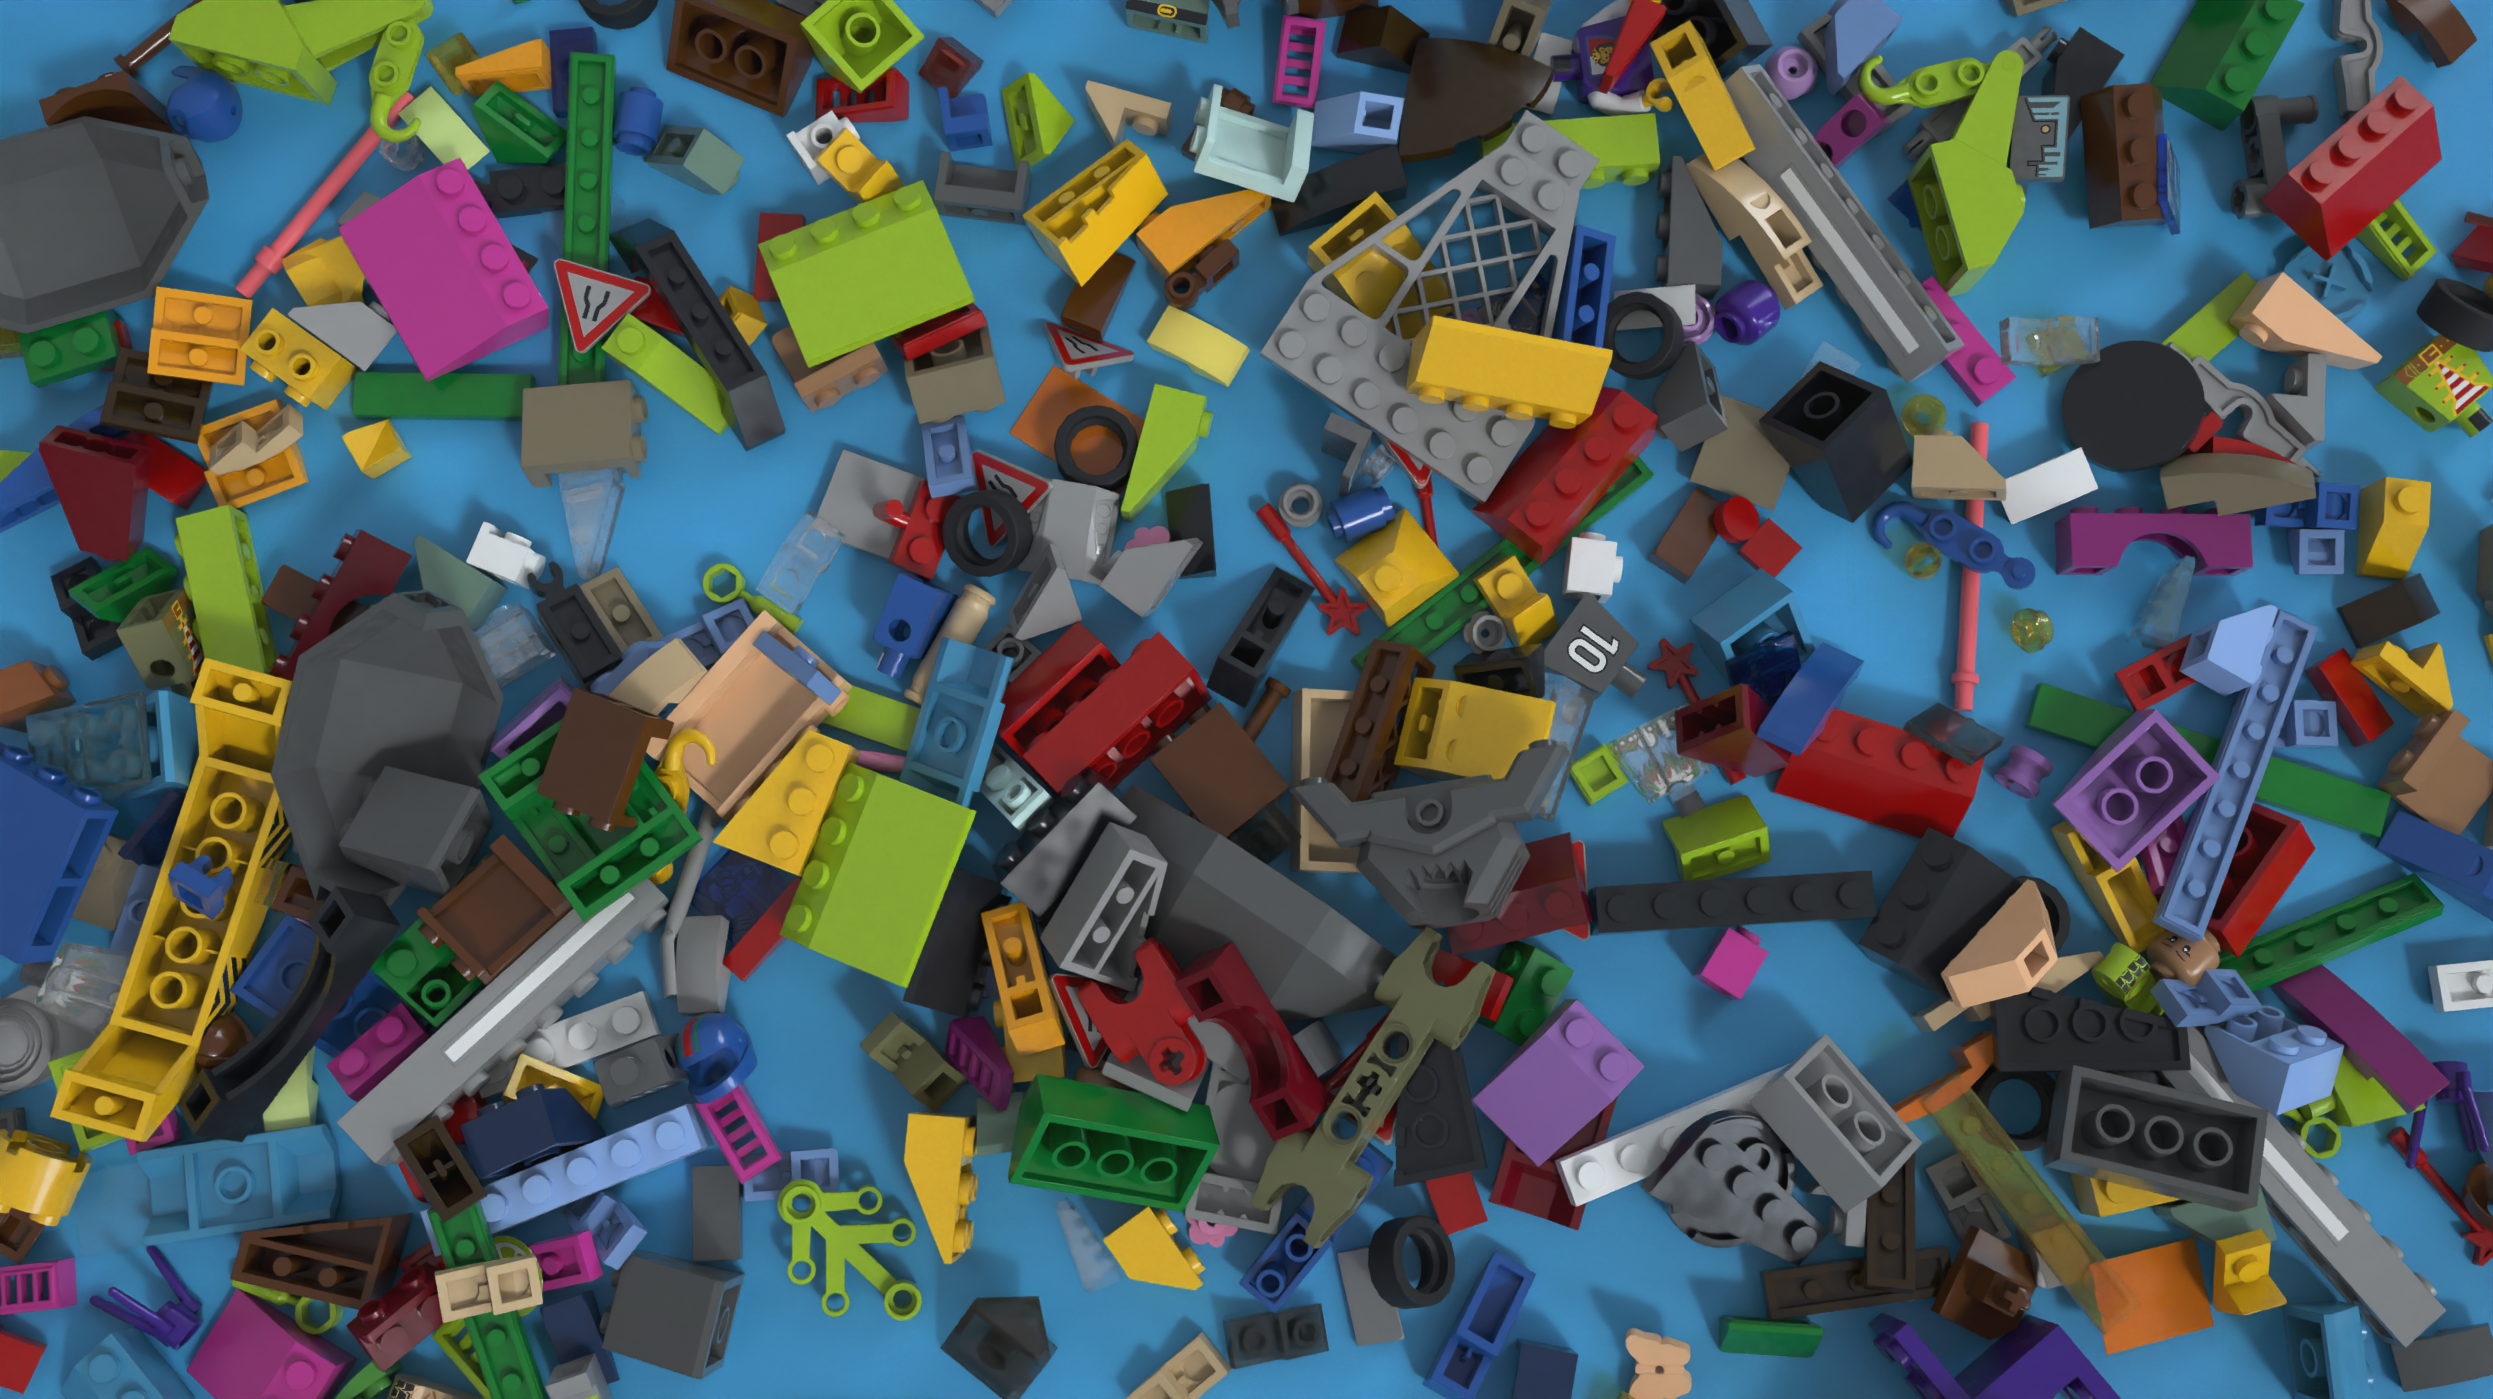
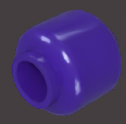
(1746, 312)

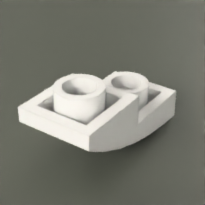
(2048, 485)

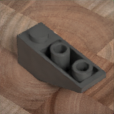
(1687, 234)

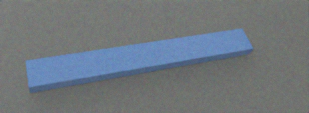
(2241, 765)

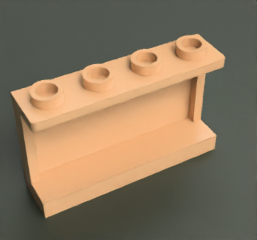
(750, 716)

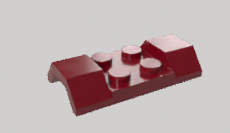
(1540, 1189)

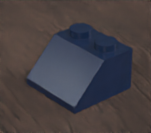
(527, 1131)

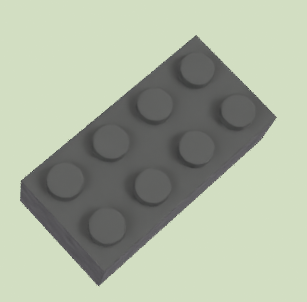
(2156, 1138)

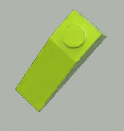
(667, 371)
(1167, 441)

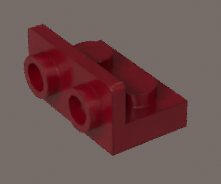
(400, 1318)

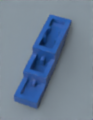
(29, 487)
(1810, 699)

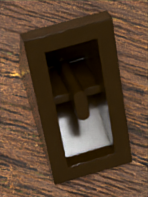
(1380, 38)
(2388, 611)
(439, 1169)

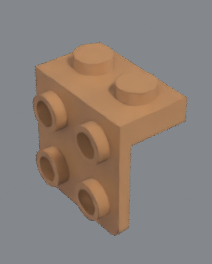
(831, 380)
(2440, 773)

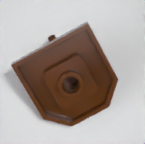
(1986, 1286)

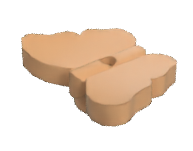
(1653, 1351)

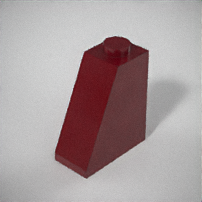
(100, 489)
(1724, 733)

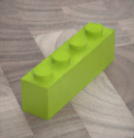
(1622, 143)
(225, 588)

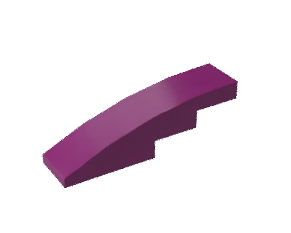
(2367, 1036)

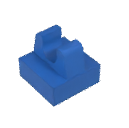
(198, 890)

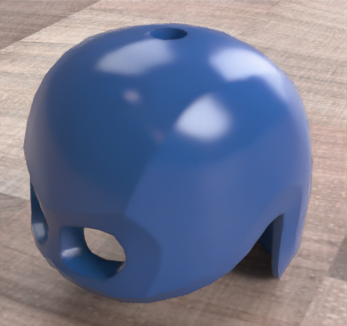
(206, 105)

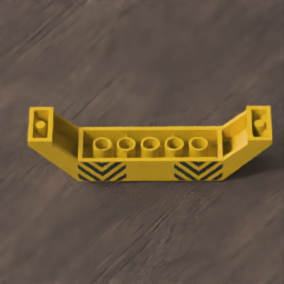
(182, 958)

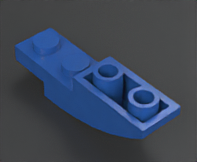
(1287, 1256)

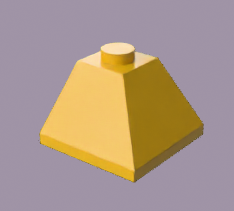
(1396, 568)

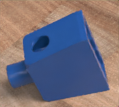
(912, 603)

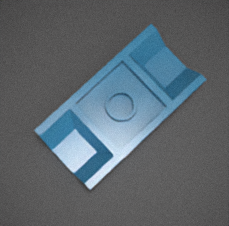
(957, 722)
(241, 1185)

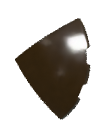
(1464, 92)

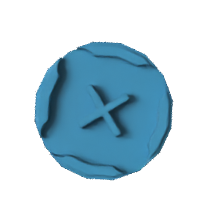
(2338, 284)

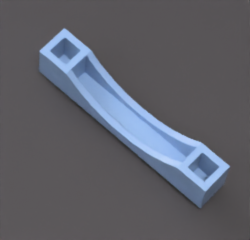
(591, 1169)

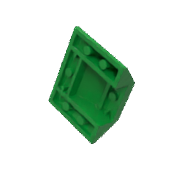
(585, 861)

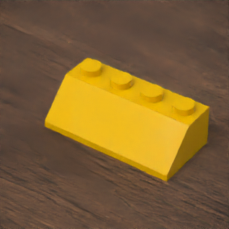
(1506, 371)

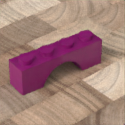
(2095, 541)

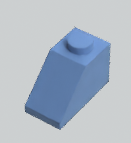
(1854, 36)

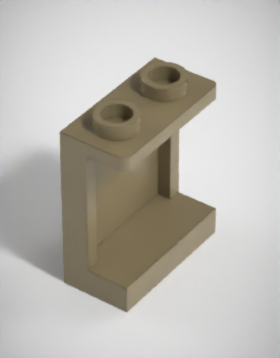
(582, 429)

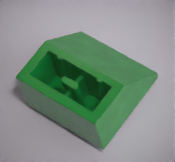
(424, 976)

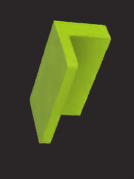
(1718, 840)

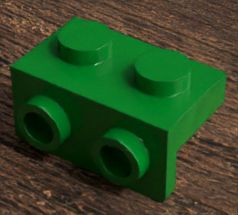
(1534, 991)

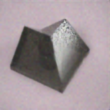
(1002, 1343)

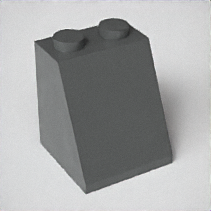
(417, 830)
(672, 1313)

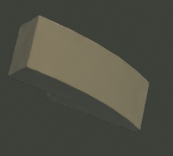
(2234, 482)

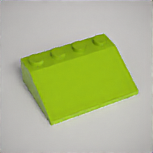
(866, 273)
(877, 874)

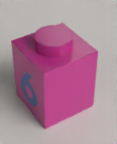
(1731, 962)

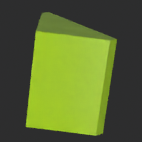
(860, 38)

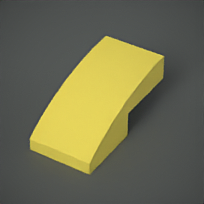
(1198, 345)

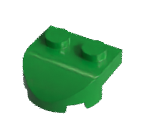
(70, 348)

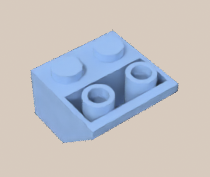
(2275, 1059)

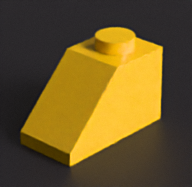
(2391, 526)

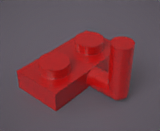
(920, 533)

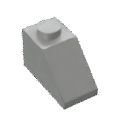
(348, 328)
(1146, 573)

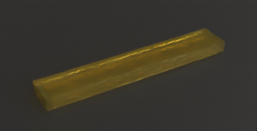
(2030, 1203)

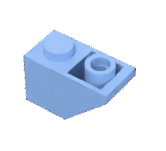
(1357, 122)
(2230, 651)

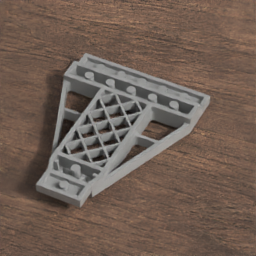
(1366, 366)

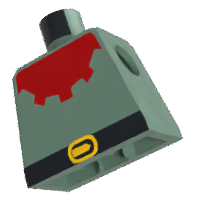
(1171, 17)

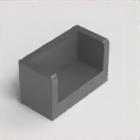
(982, 191)

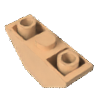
(2006, 953)

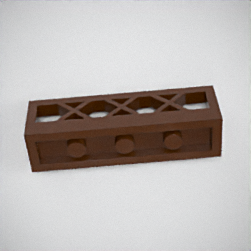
(1372, 720)

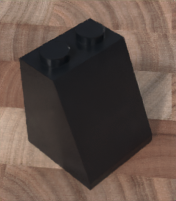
(1839, 439)

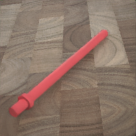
(1965, 676)

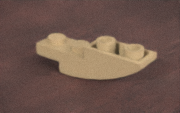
(1769, 229)

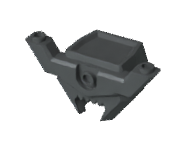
(1441, 847)

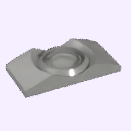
(31, 1040)
(1237, 1166)

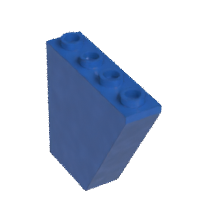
(46, 852)

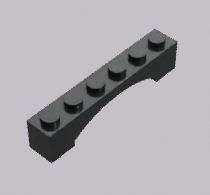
(1732, 902)
(235, 1094)

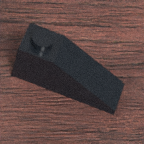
(2079, 69)
(1259, 637)

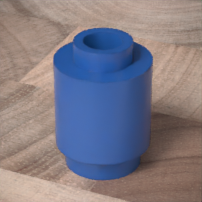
(637, 121)
(1360, 513)

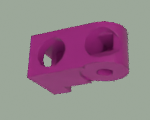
(1850, 129)

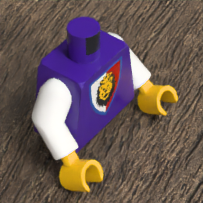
(1590, 53)

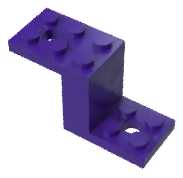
(2021, 1364)

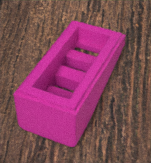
(1302, 27)
(726, 1141)
(61, 1286)

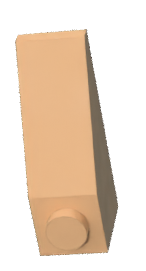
(2291, 322)

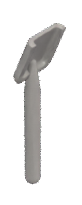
(683, 897)

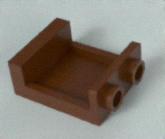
(599, 757)
(1218, 770)
(494, 913)

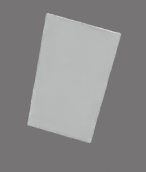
(1679, 297)

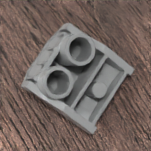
(1081, 525)

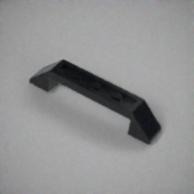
(707, 326)

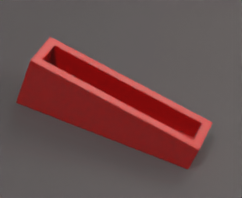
(762, 937)

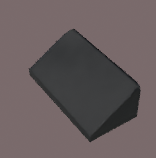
(1191, 517)
(1506, 669)

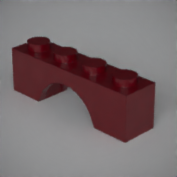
(363, 569)
(1283, 1084)

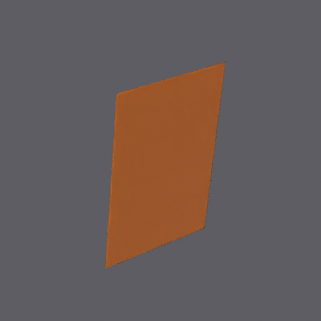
(1094, 448)
(2171, 1294)

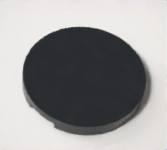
(2134, 406)
(1762, 1146)

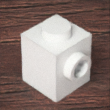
(1591, 567)

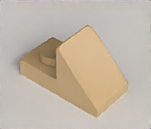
(1118, 108)

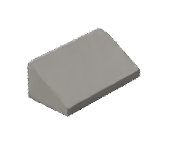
(1371, 1316)

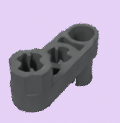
(2265, 149)

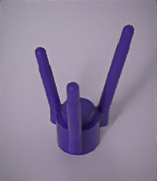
(2458, 1093)
(171, 1323)

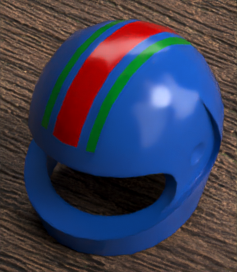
(714, 1048)

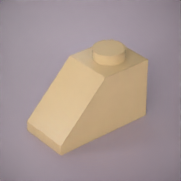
(1952, 469)

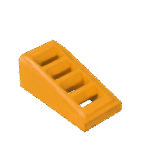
(518, 68)

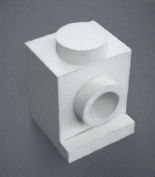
(810, 140)
(505, 556)

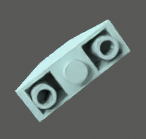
(1012, 789)

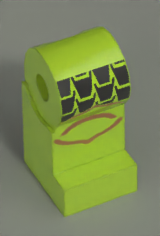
(2126, 980)

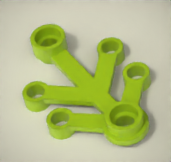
(844, 1243)

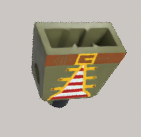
(163, 641)

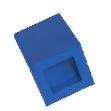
(965, 121)

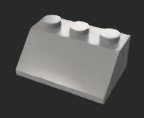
(1836, 1123)

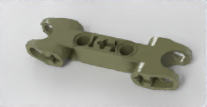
(1326, 1160)

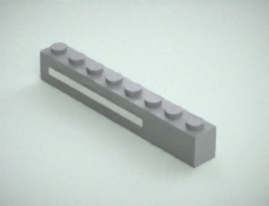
(1842, 232)
(499, 1020)
(2321, 1219)

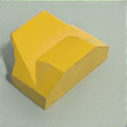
(325, 273)

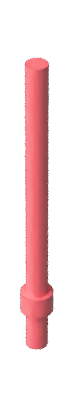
(270, 258)

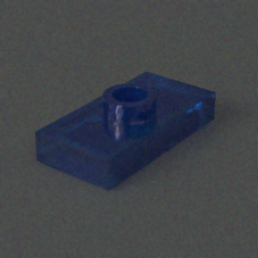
(561, 44)

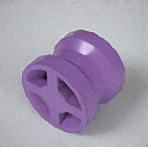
(2023, 771)

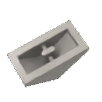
(1045, 599)

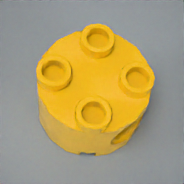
(39, 1175)

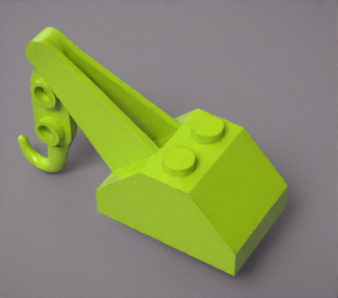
(301, 43)
(1963, 184)

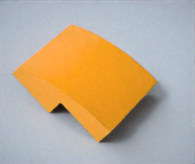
(199, 336)
(261, 480)

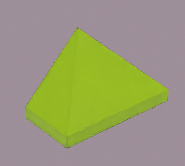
(1034, 119)

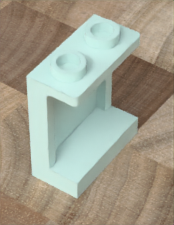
(1251, 149)

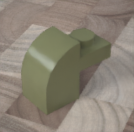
(913, 1060)

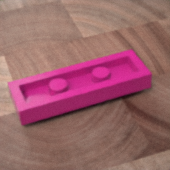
(1975, 364)

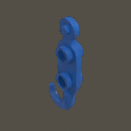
(1958, 540)

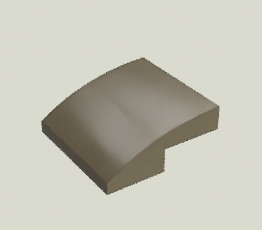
(1742, 458)
(618, 610)

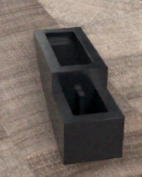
(1340, 188)

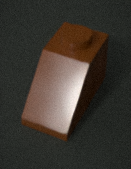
(31, 690)

